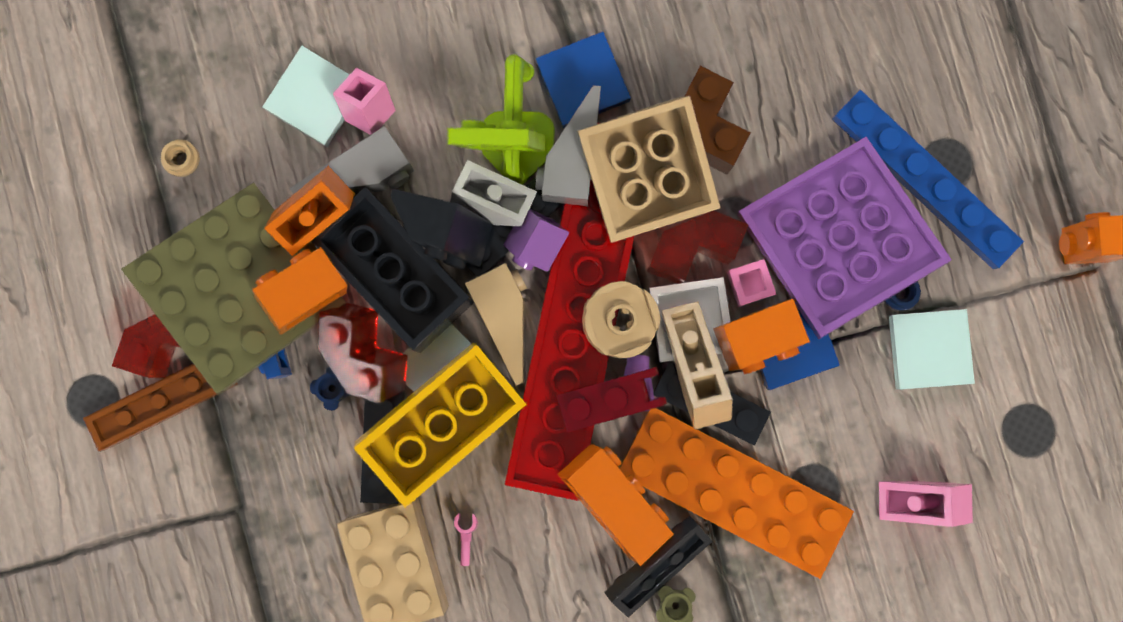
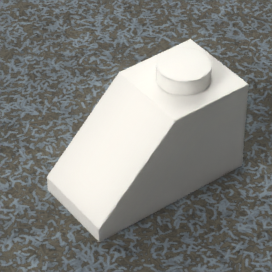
(492, 195)

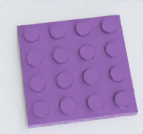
(843, 237)

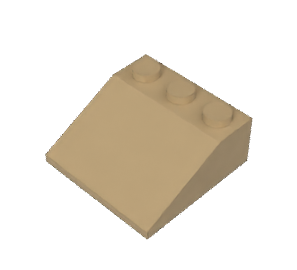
(649, 168)

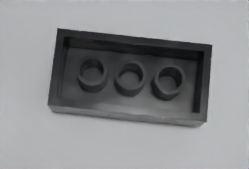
(393, 272)

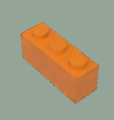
(617, 502)

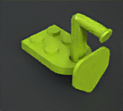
(511, 138)

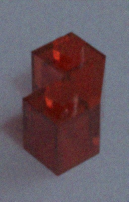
(708, 235)
(349, 347)
(146, 349)

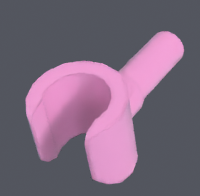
(465, 538)

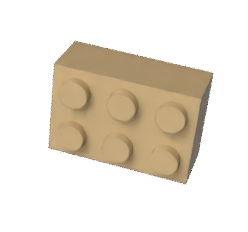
(393, 564)

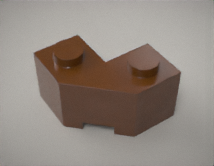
(720, 138)

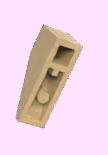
(502, 310)
(697, 366)

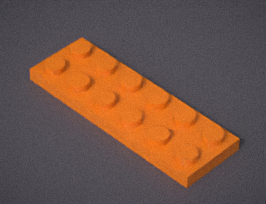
(736, 492)

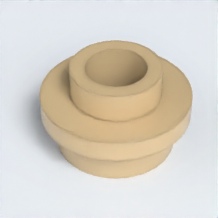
(172, 151)

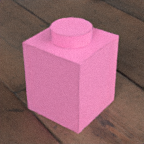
(364, 101)

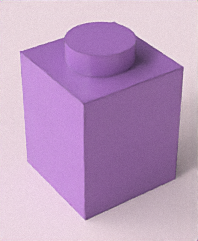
(536, 241)

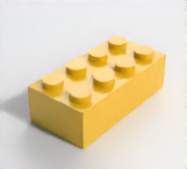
(439, 424)

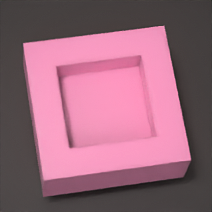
(751, 282)

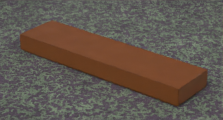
(148, 407)

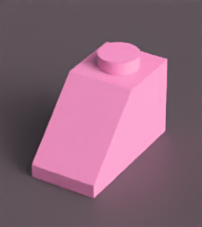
(926, 502)

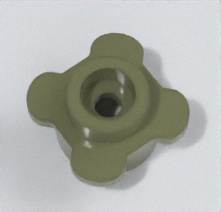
(668, 597)

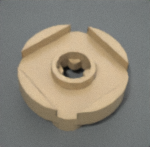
(639, 330)

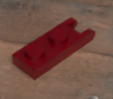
(608, 400)

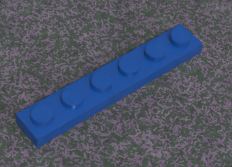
(929, 181)

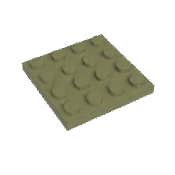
(204, 285)

